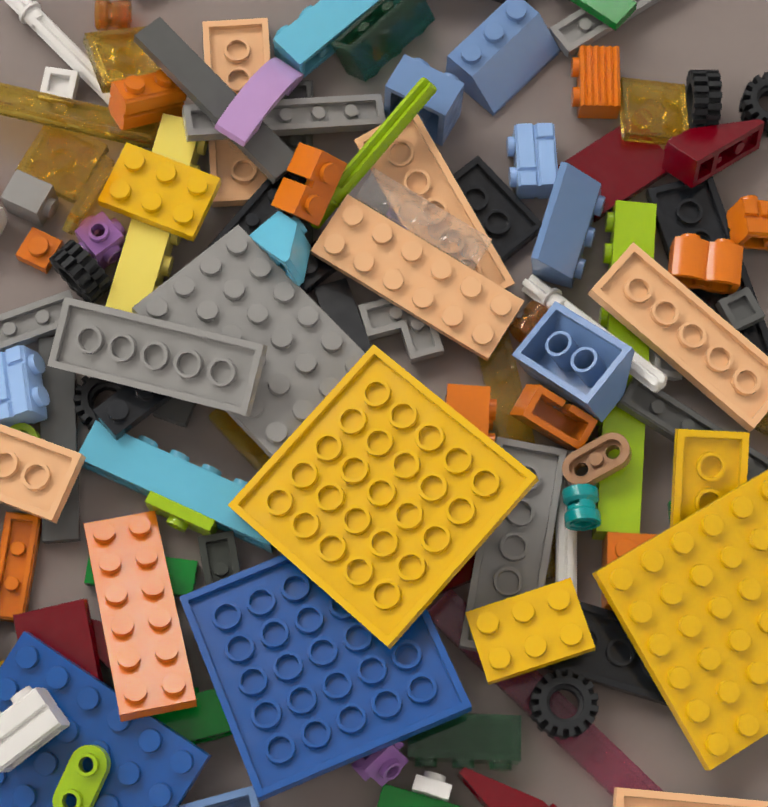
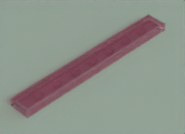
(590, 749)

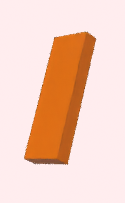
(17, 562)

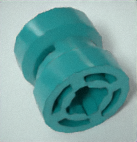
(581, 507)

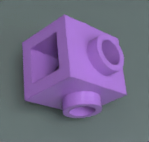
(101, 238)
(382, 765)

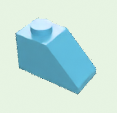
(285, 244)

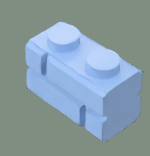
(534, 160)
(21, 387)

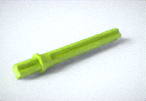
(380, 142)

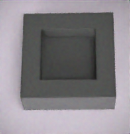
(740, 309)

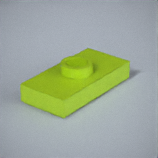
(180, 516)

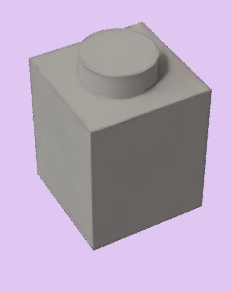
(30, 198)

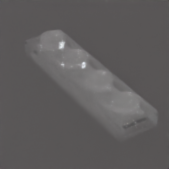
(423, 219)

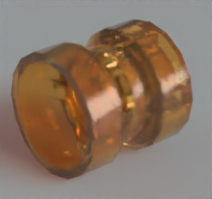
(113, 14)
(531, 315)

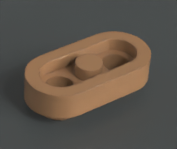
(595, 458)

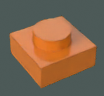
(38, 249)

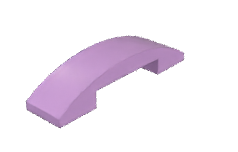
(257, 99)

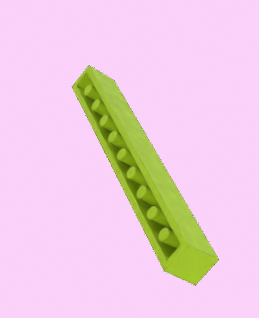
(622, 492)

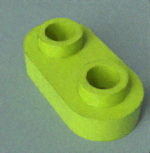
(83, 784)

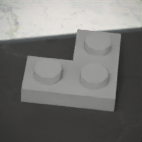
(385, 319)

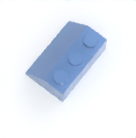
(503, 54)
(567, 227)
(577, 360)

